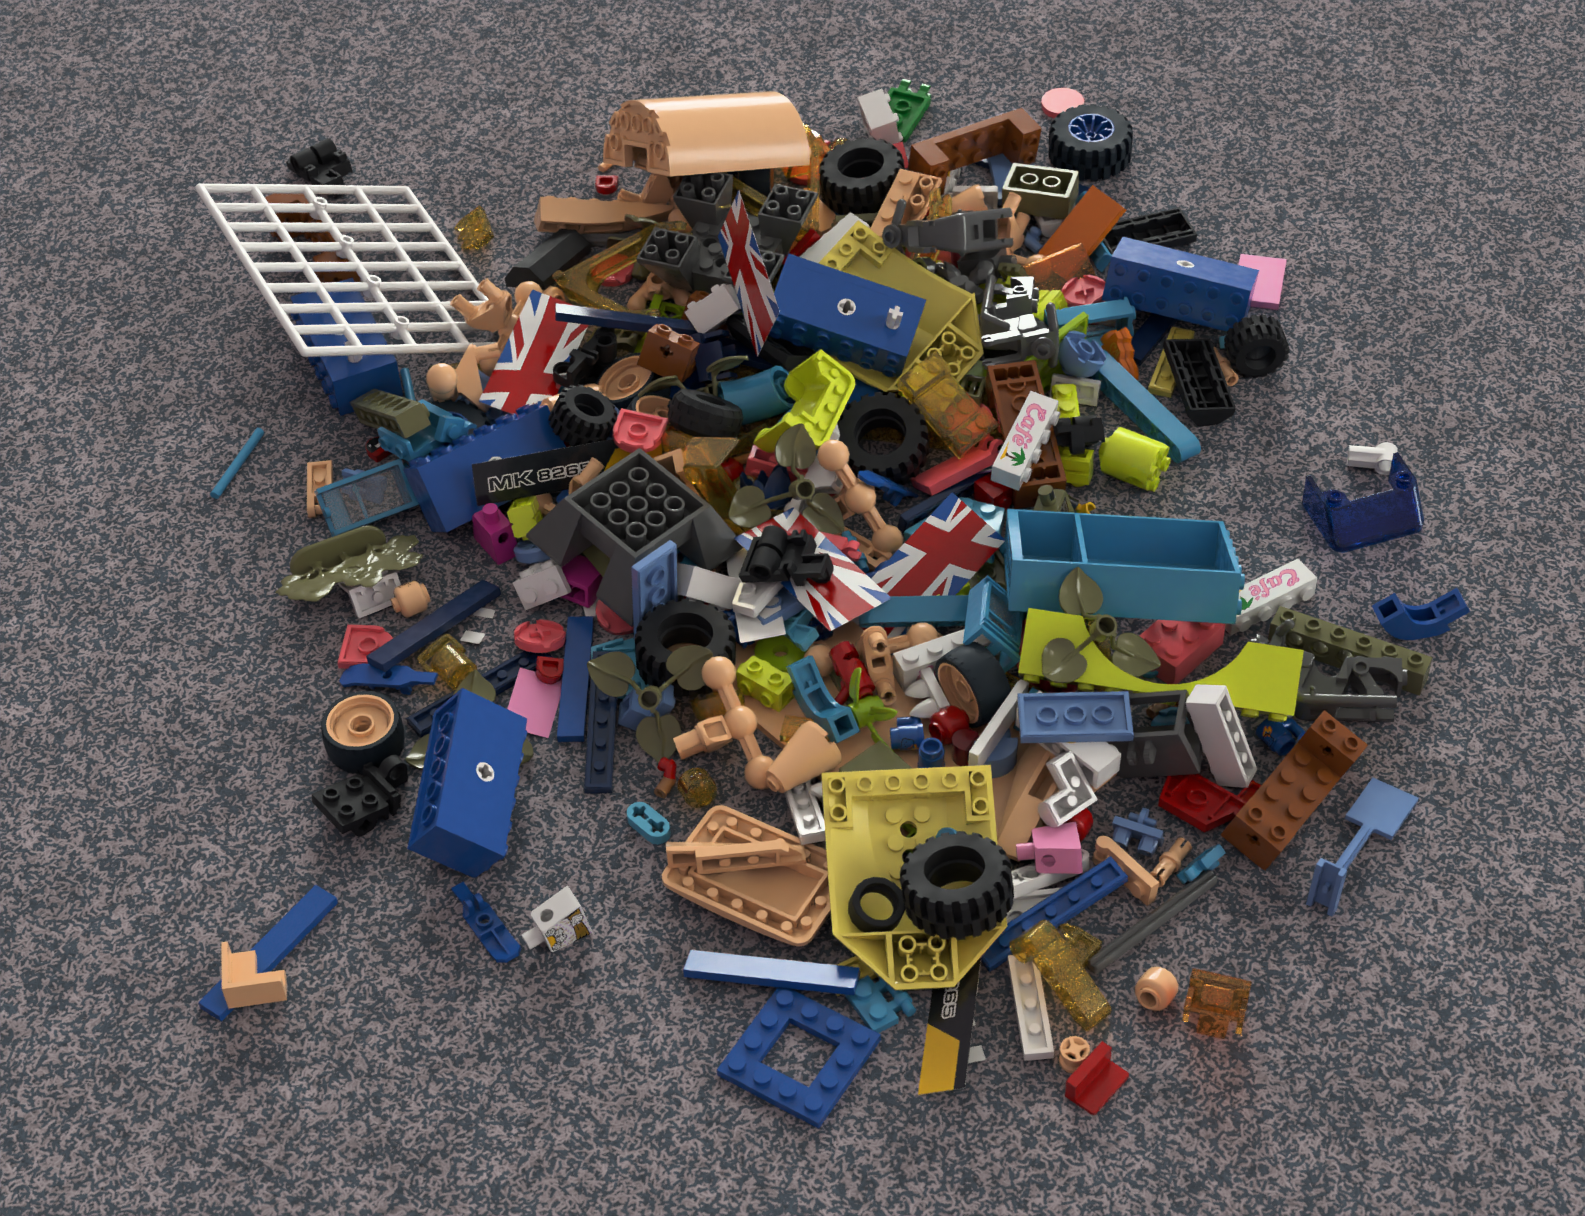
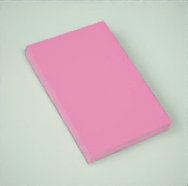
(1269, 280)

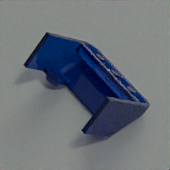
(1368, 519)

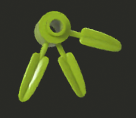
(868, 708)

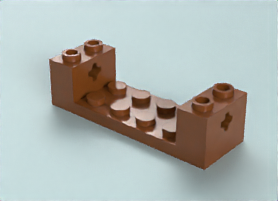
(1010, 133)
(324, 277)
(671, 352)
(1008, 398)
(1294, 790)

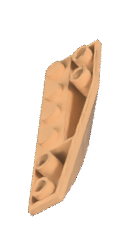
(912, 188)
(593, 214)
(1030, 787)

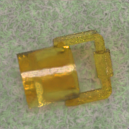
(448, 661)

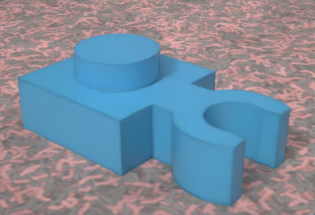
(451, 428)
(1205, 861)

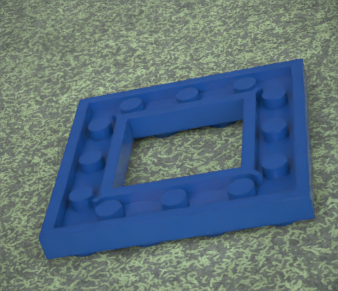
(809, 1103)

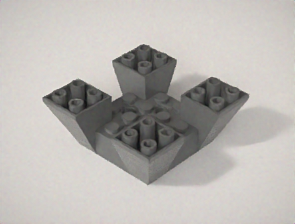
(705, 201)
(629, 516)

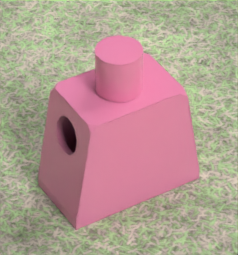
(1053, 849)

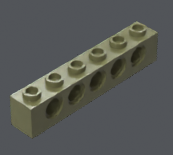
(391, 412)
(1334, 643)

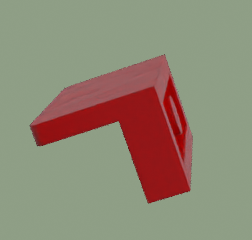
(1095, 1080)

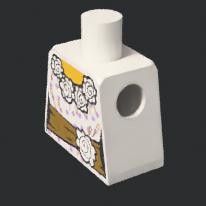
(558, 922)

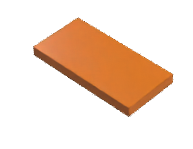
(1086, 223)

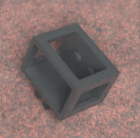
(1164, 748)

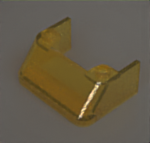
(704, 471)

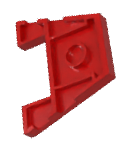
(1202, 801)

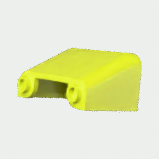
(820, 395)

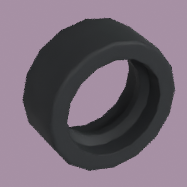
(884, 887)

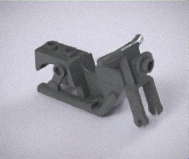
(957, 233)
(1014, 325)
(1328, 693)

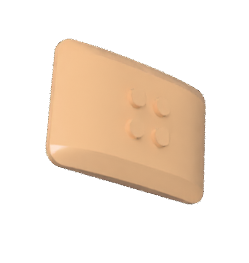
(774, 901)

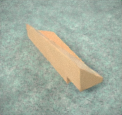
(733, 856)

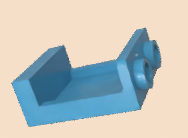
(417, 444)

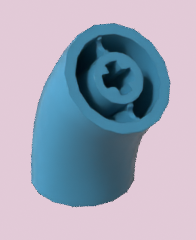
(758, 395)

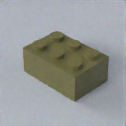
(1042, 190)

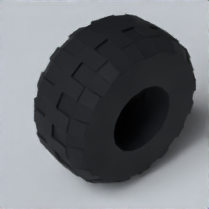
(704, 415)

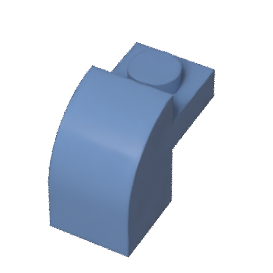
(632, 713)
(1003, 756)

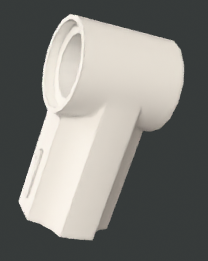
(1372, 457)

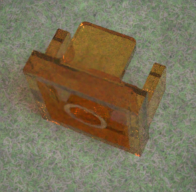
(1217, 1001)

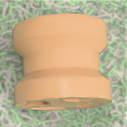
(1076, 1047)

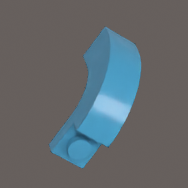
(818, 703)

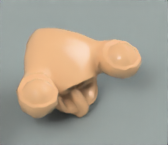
(658, 286)

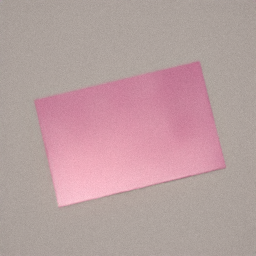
(535, 702)

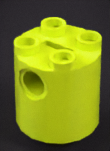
(1134, 458)

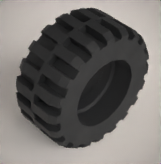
(844, 171)
(892, 413)
(676, 624)
(960, 910)

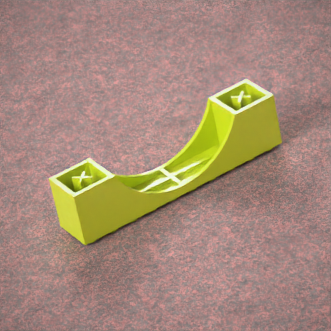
(1258, 679)

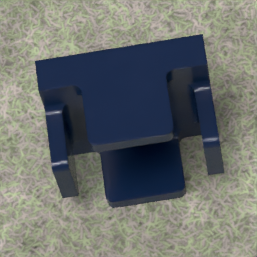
(711, 351)

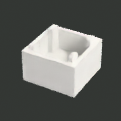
(878, 117)
(713, 310)
(706, 586)

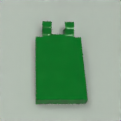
(908, 106)

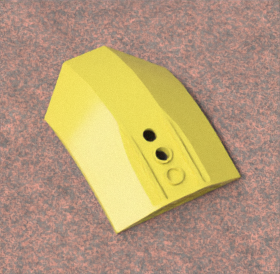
(948, 318)
(866, 841)

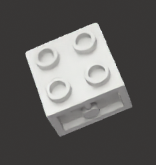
(370, 600)

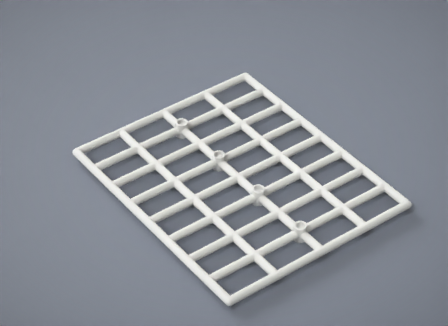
(345, 248)

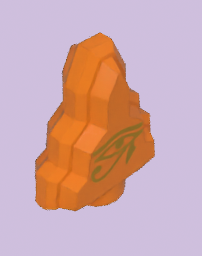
(1119, 346)

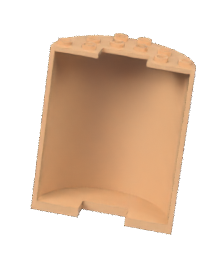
(708, 134)

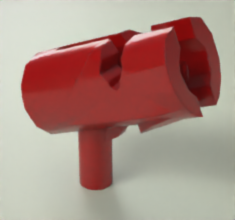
(845, 661)

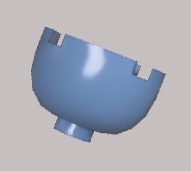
(1080, 356)

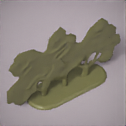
(350, 558)

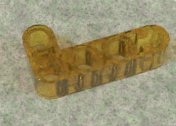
(1062, 972)

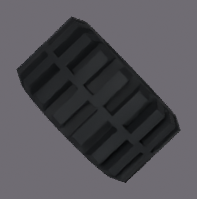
(1256, 346)
(582, 416)

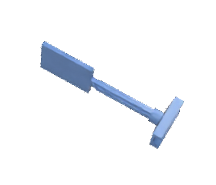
(1377, 810)

